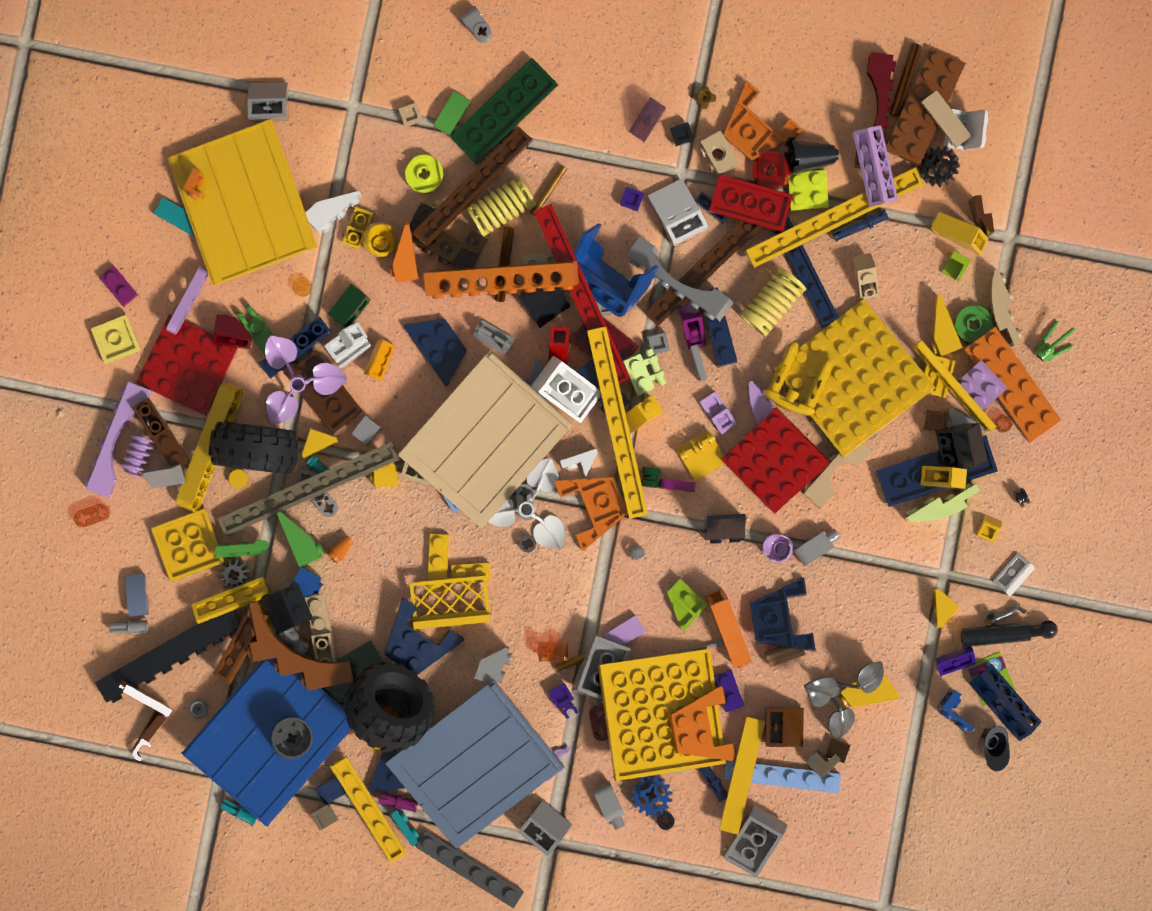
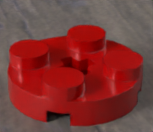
(779, 177)

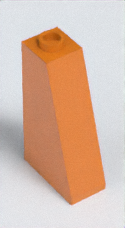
(728, 628)

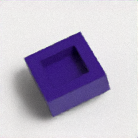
(631, 199)

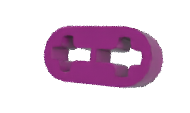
(677, 485)

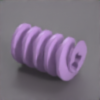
(136, 455)

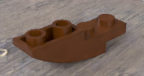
(161, 433)

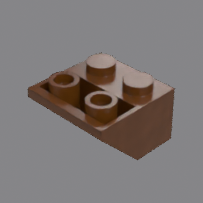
(784, 726)

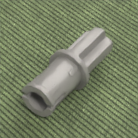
(129, 627)

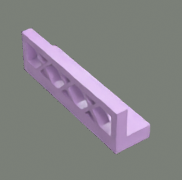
(872, 166)

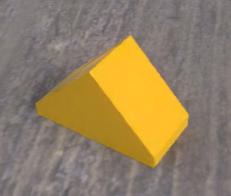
(317, 442)
(943, 608)

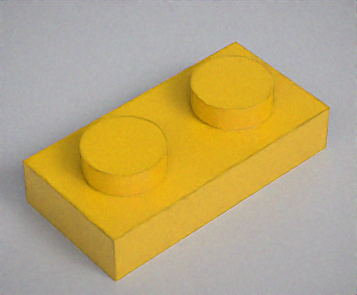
(466, 570)

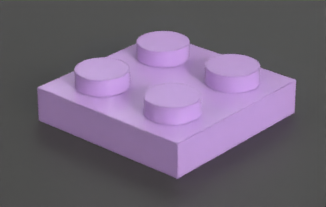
(982, 384)

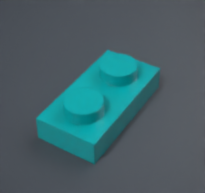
(410, 833)

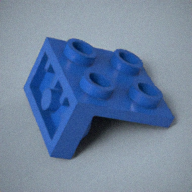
(950, 701)

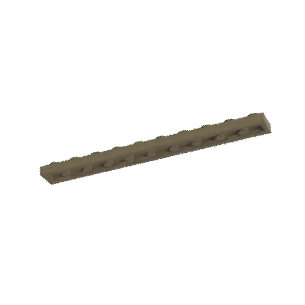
(308, 489)

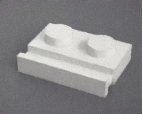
(343, 355)

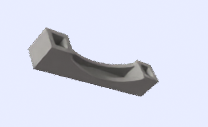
(712, 302)

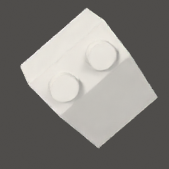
(566, 389)

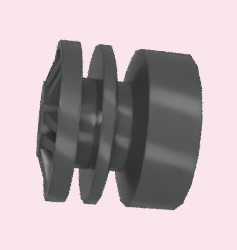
(297, 728)

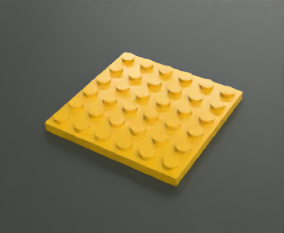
(869, 380)
(638, 706)

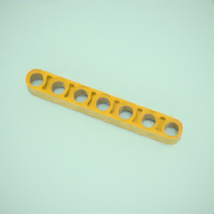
(200, 468)

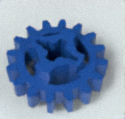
(643, 793)

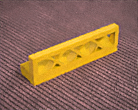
(230, 600)

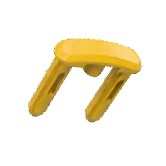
(789, 402)

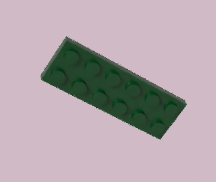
(504, 111)

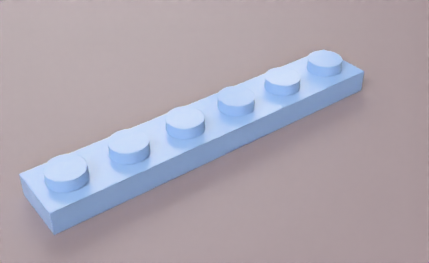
(789, 777)

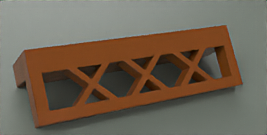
(236, 651)

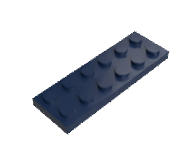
(903, 480)

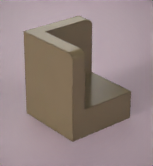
(821, 764)
(324, 816)

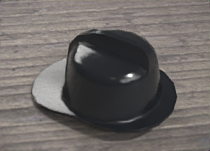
(996, 747)

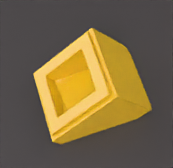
(989, 528)

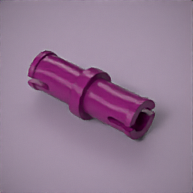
(398, 802)

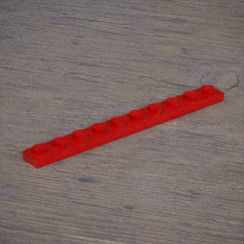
(581, 292)

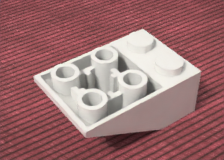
(678, 212)

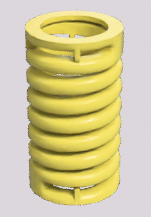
(501, 202)
(768, 295)

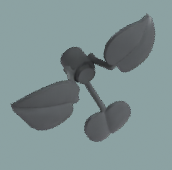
(826, 688)

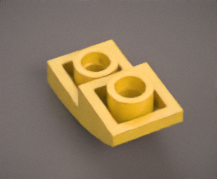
(359, 222)

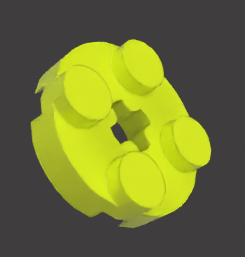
(415, 168)

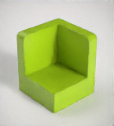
(956, 266)

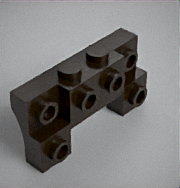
(447, 247)

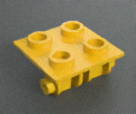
(701, 455)

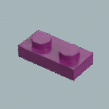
(118, 286)

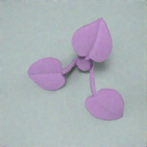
(326, 379)

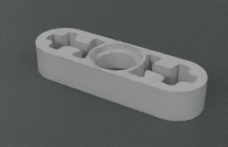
(330, 501)

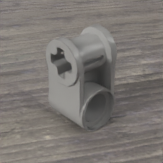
(475, 23)

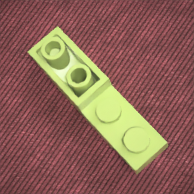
(936, 509)

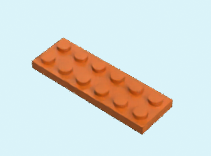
(1022, 397)

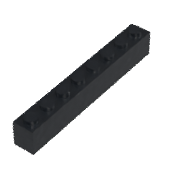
(168, 654)

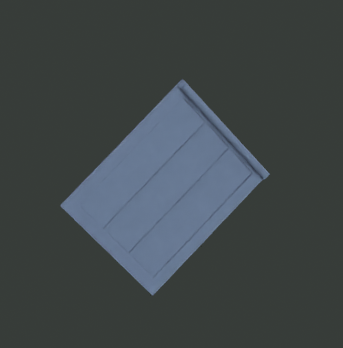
(475, 764)

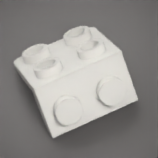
(976, 124)

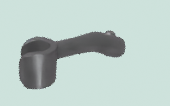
(994, 617)

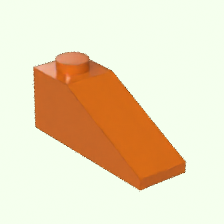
(404, 259)

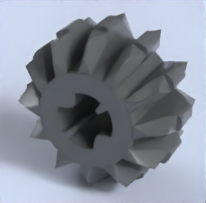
(236, 568)

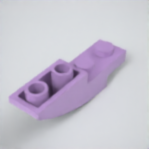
(759, 405)

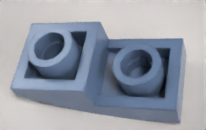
(136, 595)

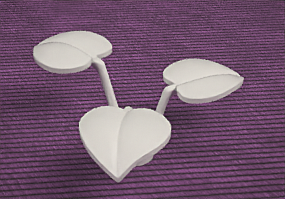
(548, 532)

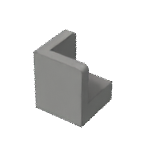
(366, 430)

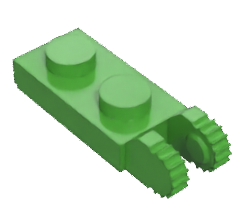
(256, 327)
(225, 550)

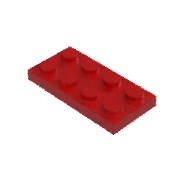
(750, 203)

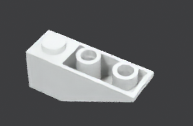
(328, 210)

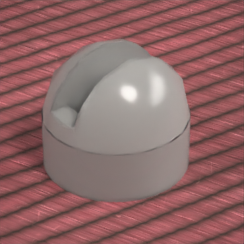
(636, 552)

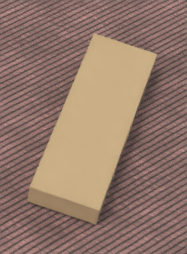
(946, 119)

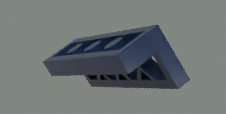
(1003, 705)

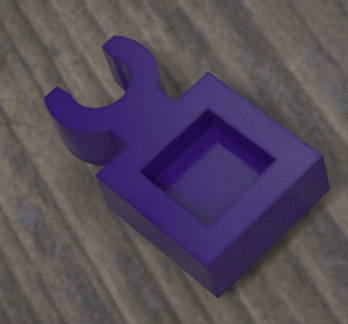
(562, 697)

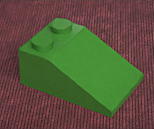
(302, 544)

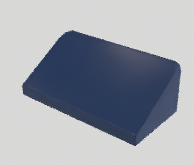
(330, 791)

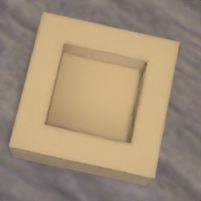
(410, 114)

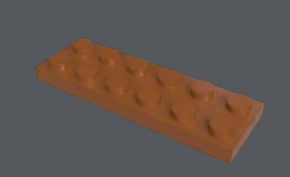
(915, 124)

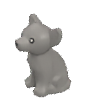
(292, 639)

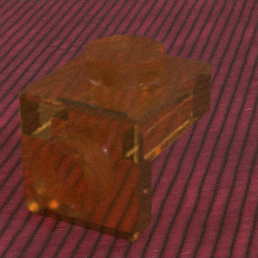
(553, 651)

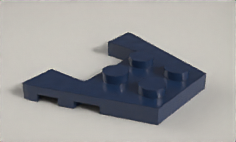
(773, 621)
(412, 647)

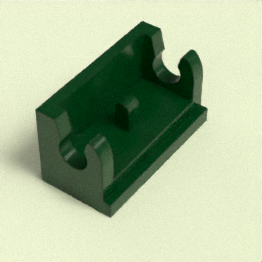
(349, 306)

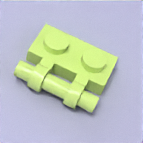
(640, 378)

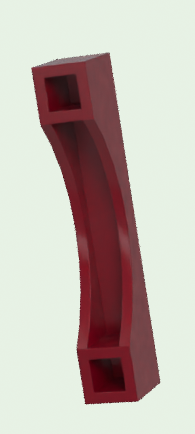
(879, 73)

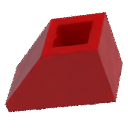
(559, 343)

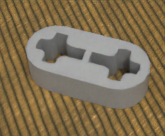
(519, 498)

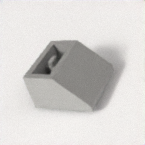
(268, 101)
(491, 667)
(545, 828)

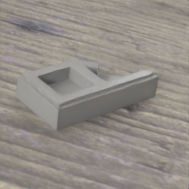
(698, 363)

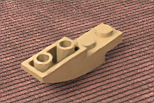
(999, 300)
(321, 628)

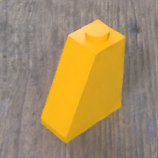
(959, 233)
(643, 413)
(856, 697)

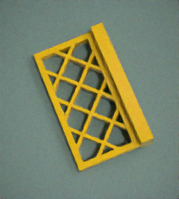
(455, 618)

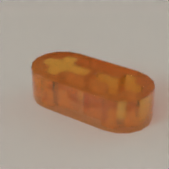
(90, 511)

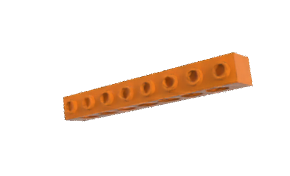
(434, 279)

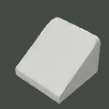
(352, 335)

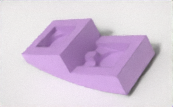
(717, 412)

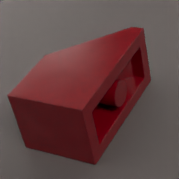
(230, 332)

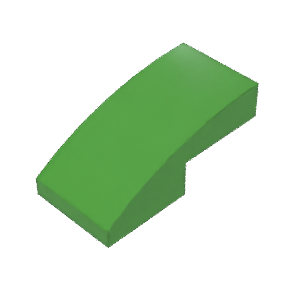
(452, 113)

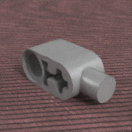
(816, 546)
(609, 805)

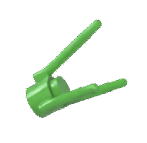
(1045, 351)

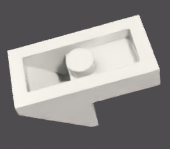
(586, 460)

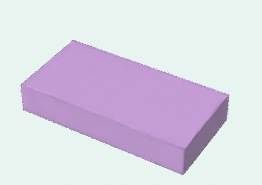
(626, 631)

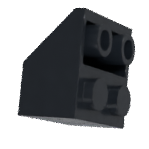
(961, 445)

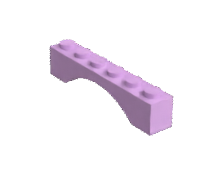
(103, 476)

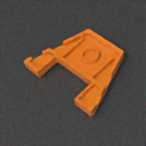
(751, 133)
(602, 503)
(692, 728)

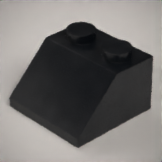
(543, 305)
(287, 608)

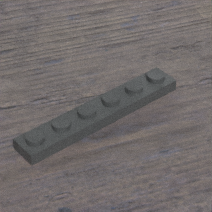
(469, 869)

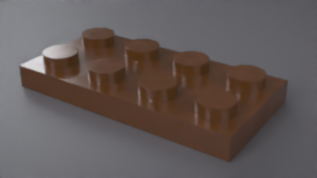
(333, 409)

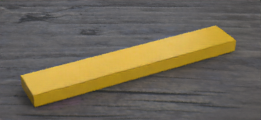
(953, 385)
(742, 775)
(368, 809)

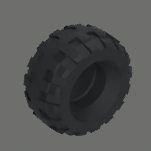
(253, 447)
(401, 691)

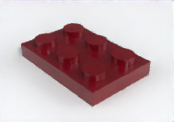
(624, 345)

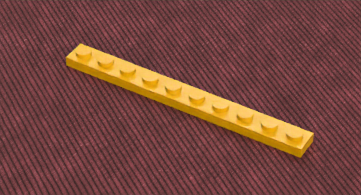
(826, 221)
(617, 422)

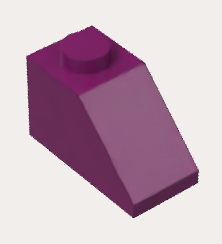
(692, 326)

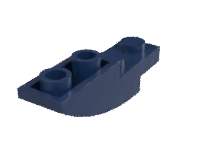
(304, 342)

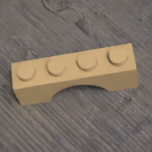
(820, 490)

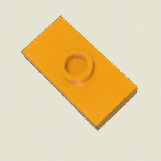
(379, 359)

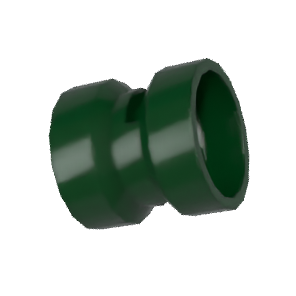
(647, 481)

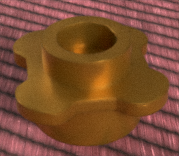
(705, 92)

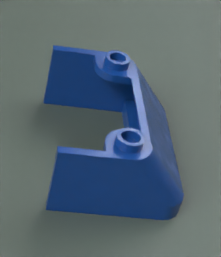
(606, 284)

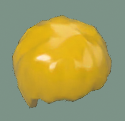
(379, 239)

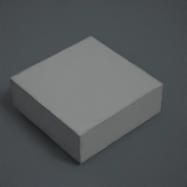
(658, 342)

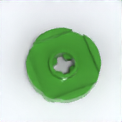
(972, 313)

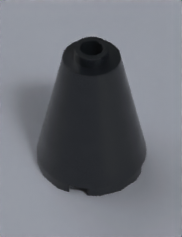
(809, 155)

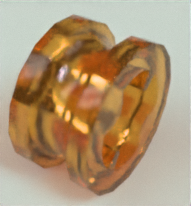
(1006, 428)

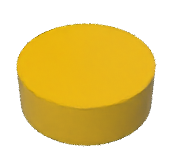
(238, 479)

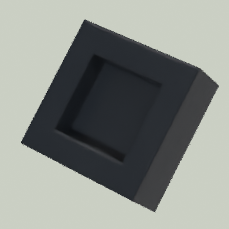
(681, 134)

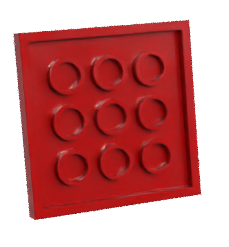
(187, 366)
(775, 460)

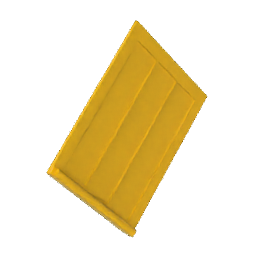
(249, 203)

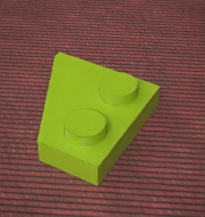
(685, 603)

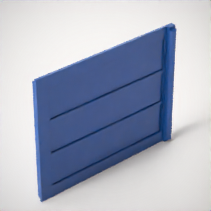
(237, 744)

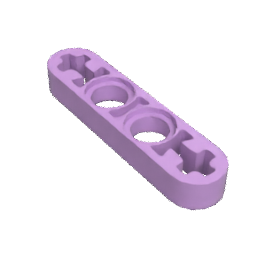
(187, 300)

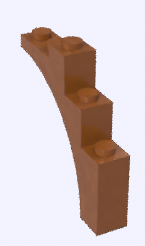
(268, 646)

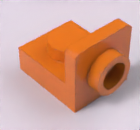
(193, 182)

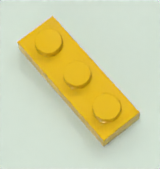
(438, 560)

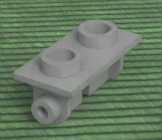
(493, 337)

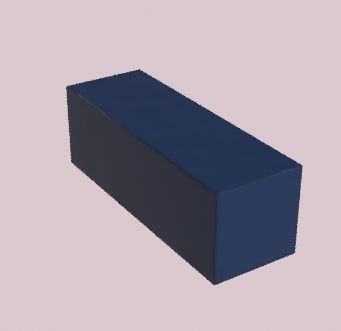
(704, 203)

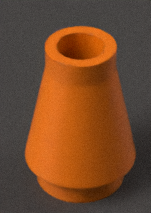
(339, 549)

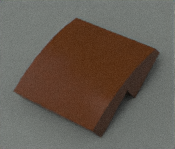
(982, 220)

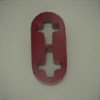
(594, 724)

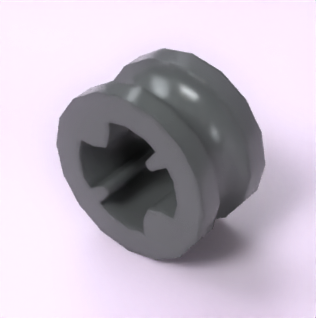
(525, 539)

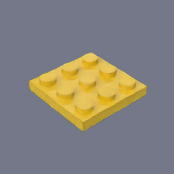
(187, 545)

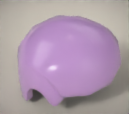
(777, 547)

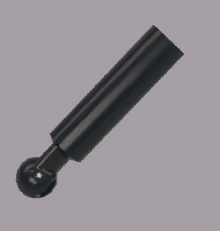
(1007, 633)

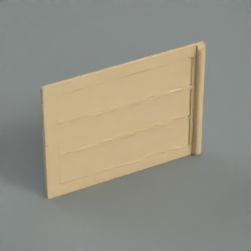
(485, 439)

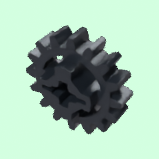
(941, 168)

